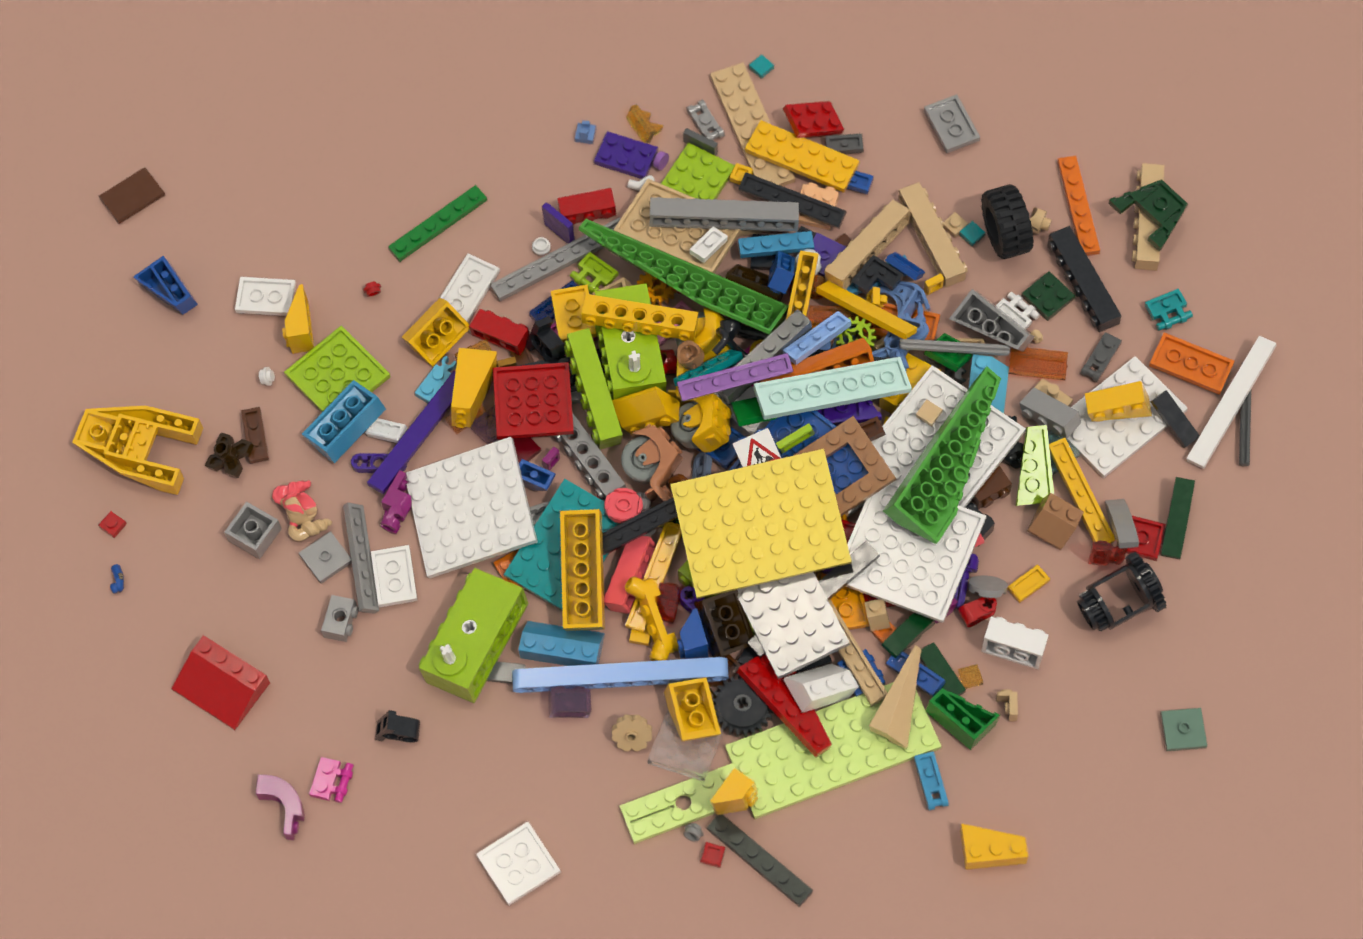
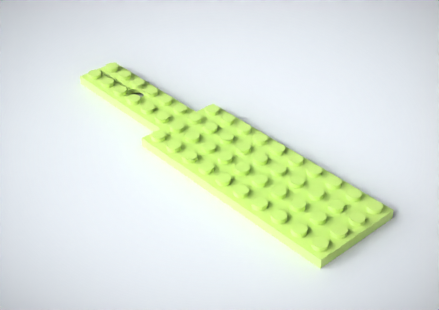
(786, 769)

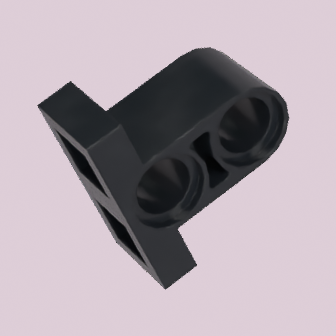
(545, 340)
(397, 728)

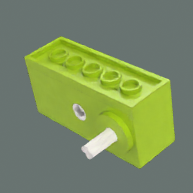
(629, 358)
(473, 635)

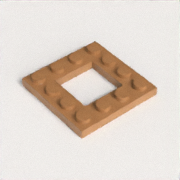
(878, 474)

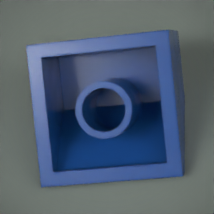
(692, 638)

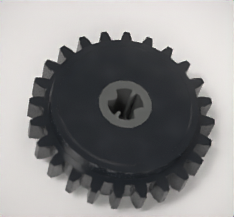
(736, 718)

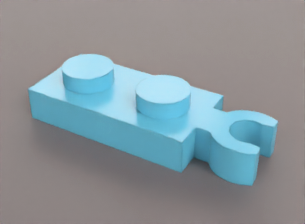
(435, 380)

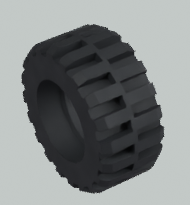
(1007, 221)

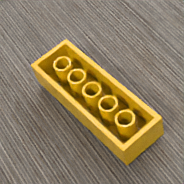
(582, 570)

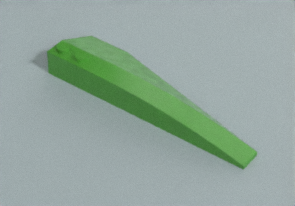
(935, 483)

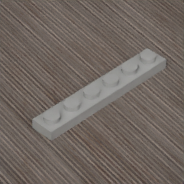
(361, 558)

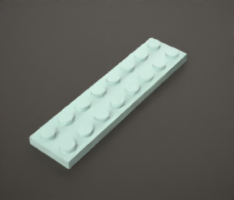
(832, 388)

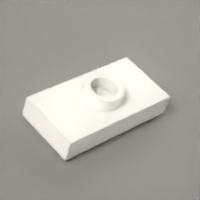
(386, 430)

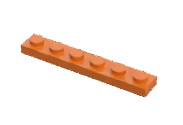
(1078, 204)

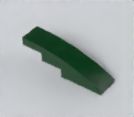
(1177, 518)
(907, 634)

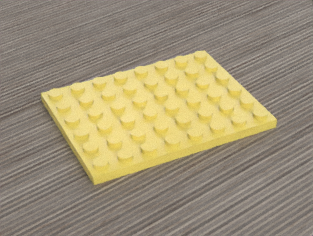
(760, 523)

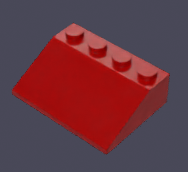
(220, 682)

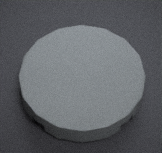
(987, 586)

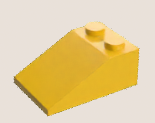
(298, 324)
(692, 709)

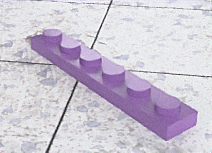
(734, 377)

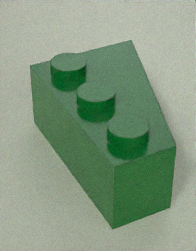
(962, 719)

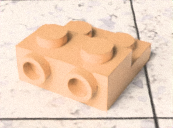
(828, 195)

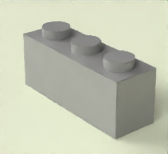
(1050, 412)

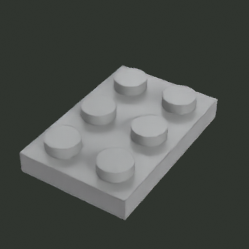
(951, 123)

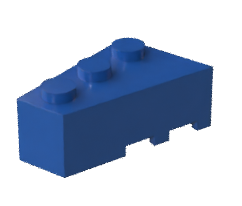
(166, 284)

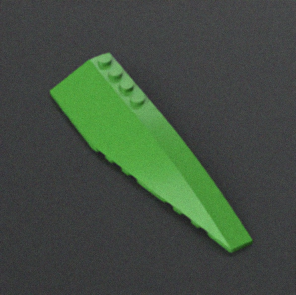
(692, 281)

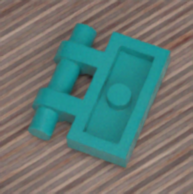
(1166, 304)

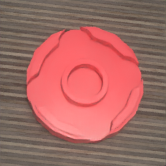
(622, 505)

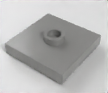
(325, 557)

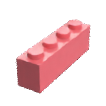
(632, 563)

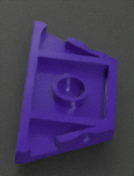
(861, 411)

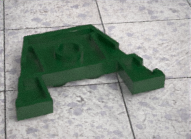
(1159, 204)

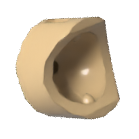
(1039, 220)

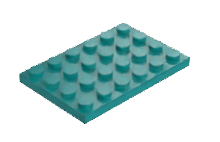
(539, 564)

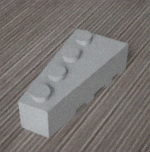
(986, 318)

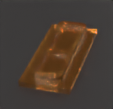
(1038, 363)

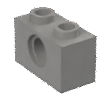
(339, 607)

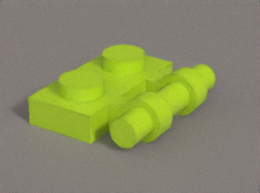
(595, 268)

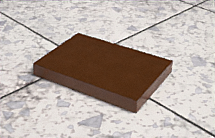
(132, 195)

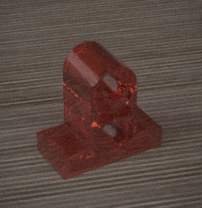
(669, 600)

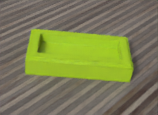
(795, 438)

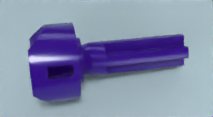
(971, 567)

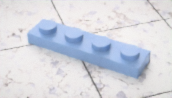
(817, 337)

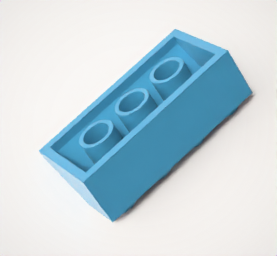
(344, 421)
(561, 647)

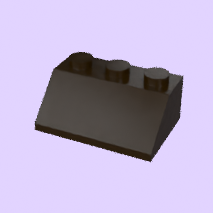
(753, 280)
(724, 623)

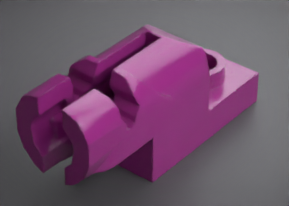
(396, 504)

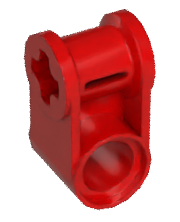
(975, 612)

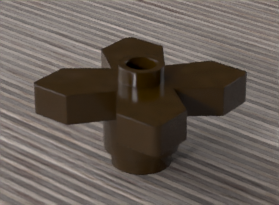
(228, 454)

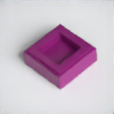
(551, 459)

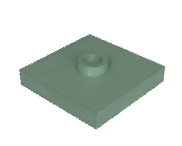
(1183, 729)

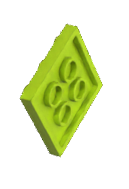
(698, 173)

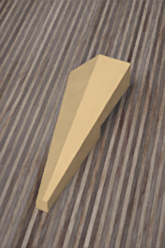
(896, 710)

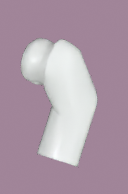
(637, 185)

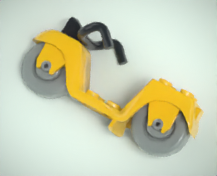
(706, 419)

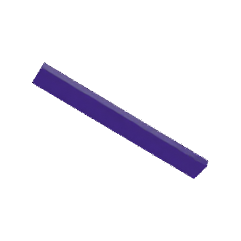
(413, 437)

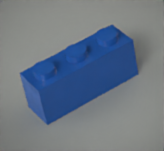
(781, 272)

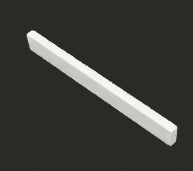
(1231, 402)

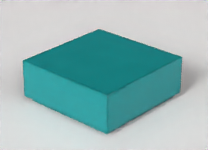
(761, 66)
(972, 233)

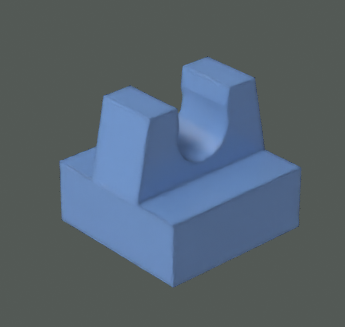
(585, 132)

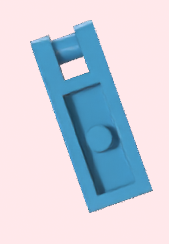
(931, 780)

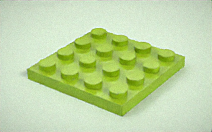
(333, 366)

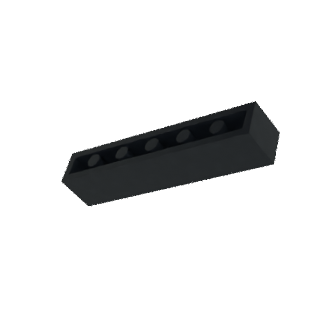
(1084, 279)

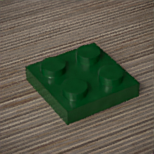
(1048, 295)

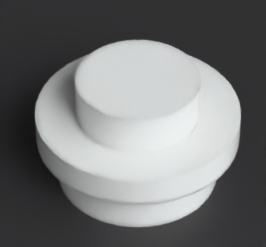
(541, 246)
(266, 376)

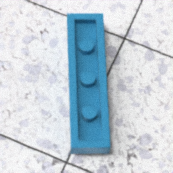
(772, 243)

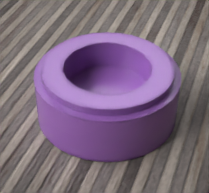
(661, 160)

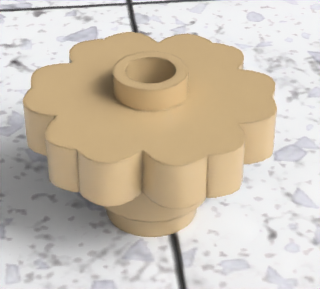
(631, 732)

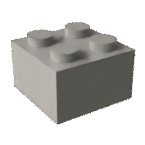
(253, 530)

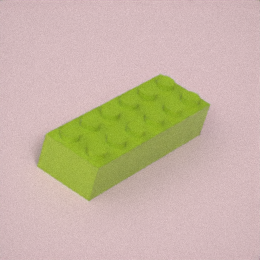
(593, 389)

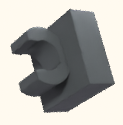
(956, 375)

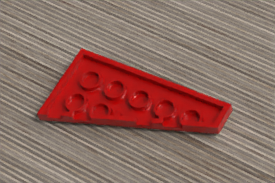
(775, 693)

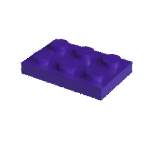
(625, 155)

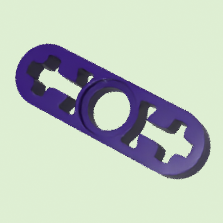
(364, 468)

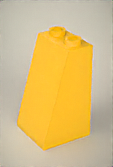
(471, 384)

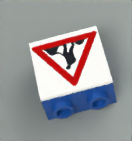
(756, 448)

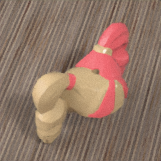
(300, 510)

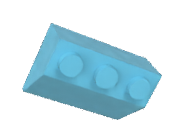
(978, 363)

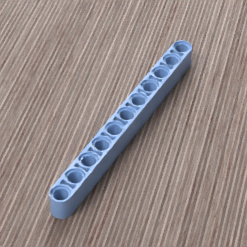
(619, 674)

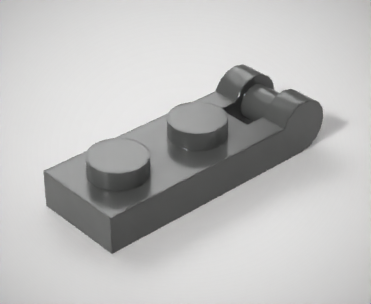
(1101, 356)

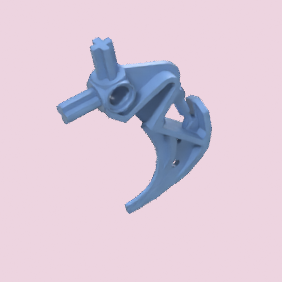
(906, 304)

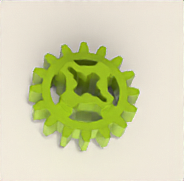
(859, 330)

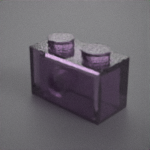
(569, 702)

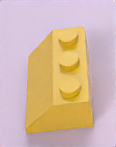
(436, 331)
(646, 407)
(735, 794)

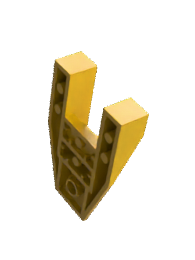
(125, 436)

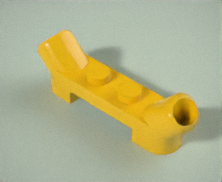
(645, 591)

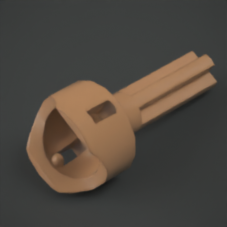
(690, 355)

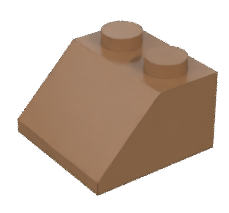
(1055, 521)

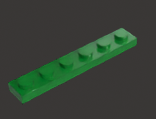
(437, 223)

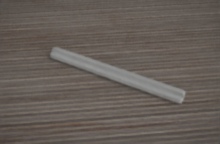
(955, 347)

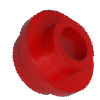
(372, 289)

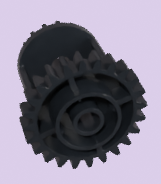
(1144, 583)

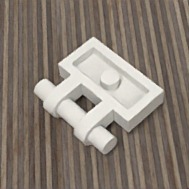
(1020, 317)

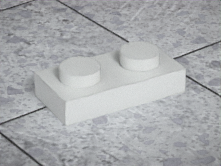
(708, 244)

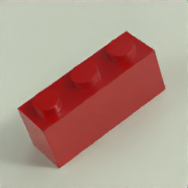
(588, 206)
(499, 331)

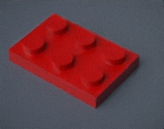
(813, 119)

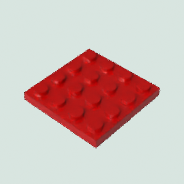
(533, 400)

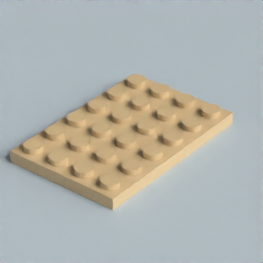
(669, 239)

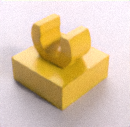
(875, 298)

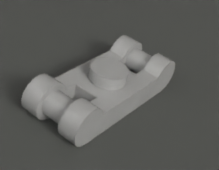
(705, 122)

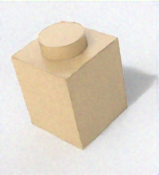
(877, 614)

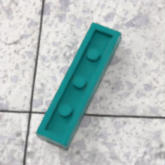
(726, 359)

